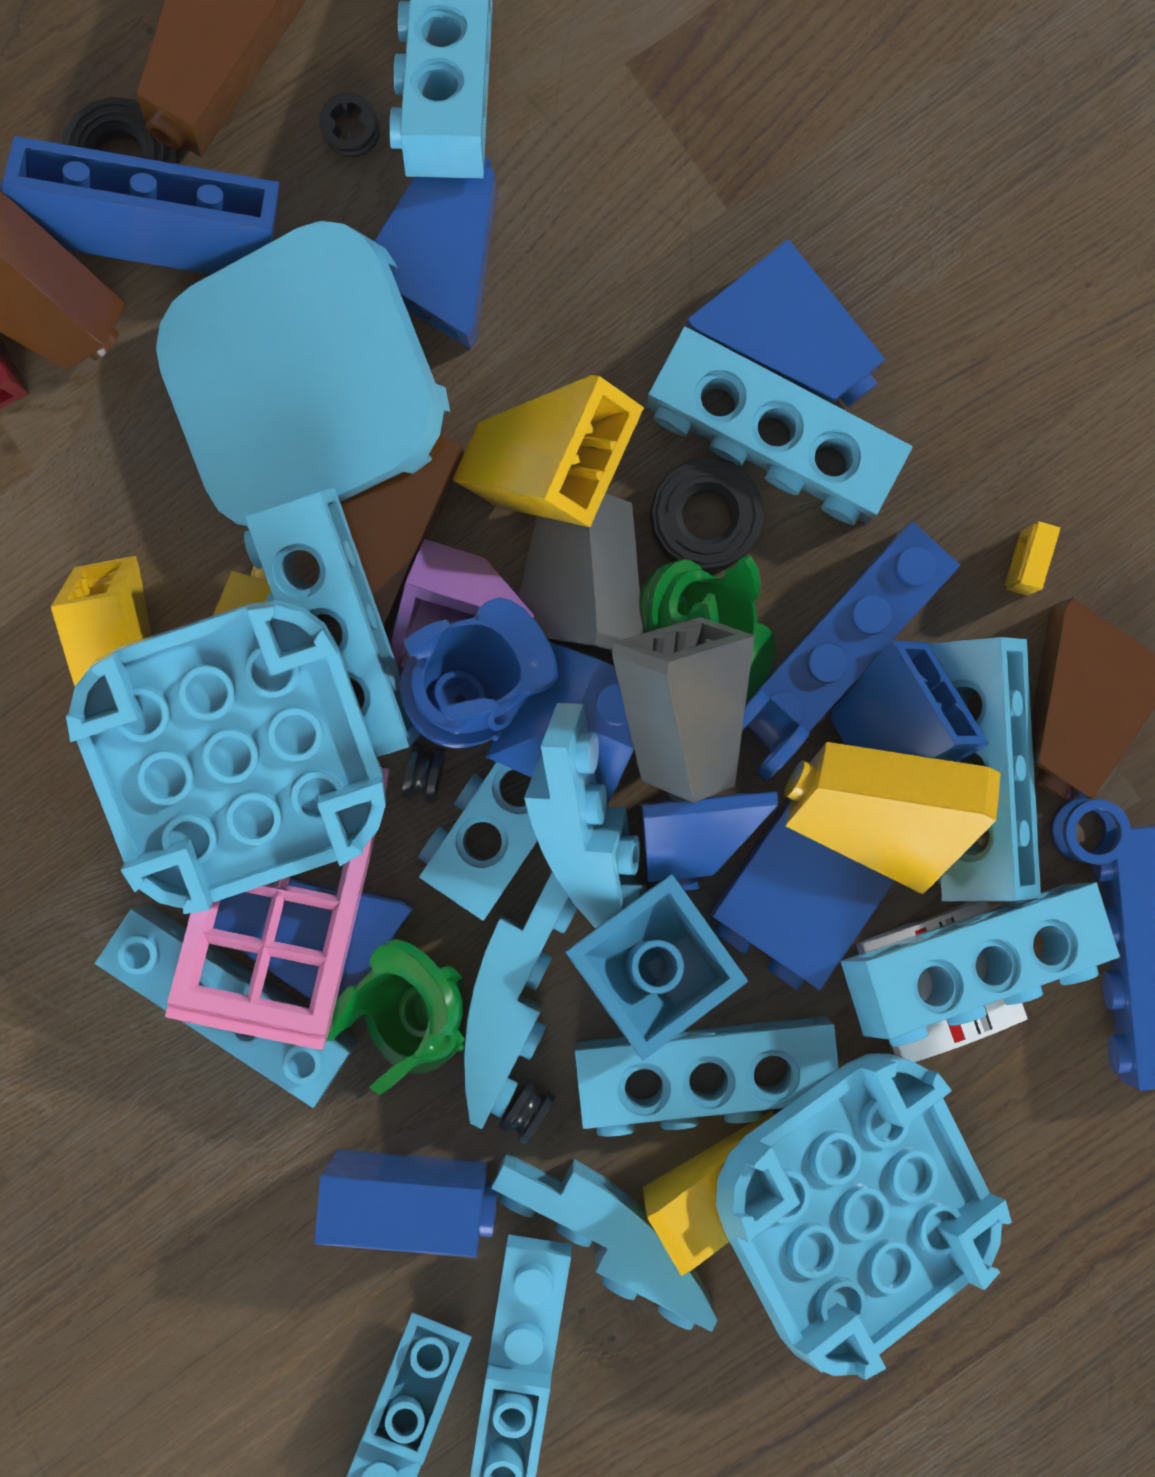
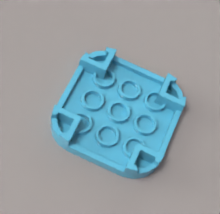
(299, 372)
(228, 754)
(859, 1212)

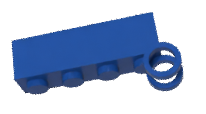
(140, 206)
(844, 643)
(1127, 874)

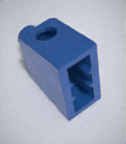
(907, 707)

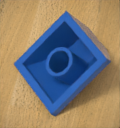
(578, 682)
(699, 836)

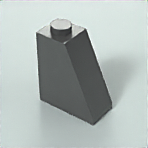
(585, 579)
(686, 704)

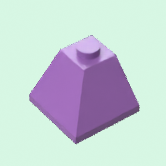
(442, 587)

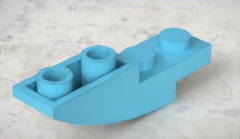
(575, 829)
(499, 1017)
(629, 1249)
(521, 1358)
(411, 1400)

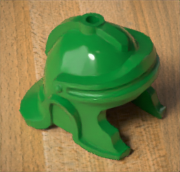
(688, 592)
(408, 1010)

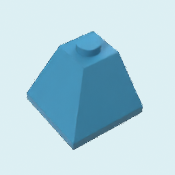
(656, 966)

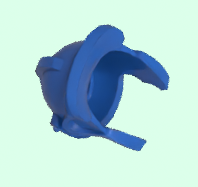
(475, 673)

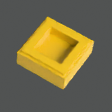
(1032, 558)

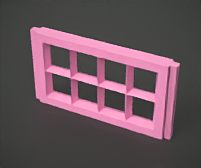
(249, 1012)

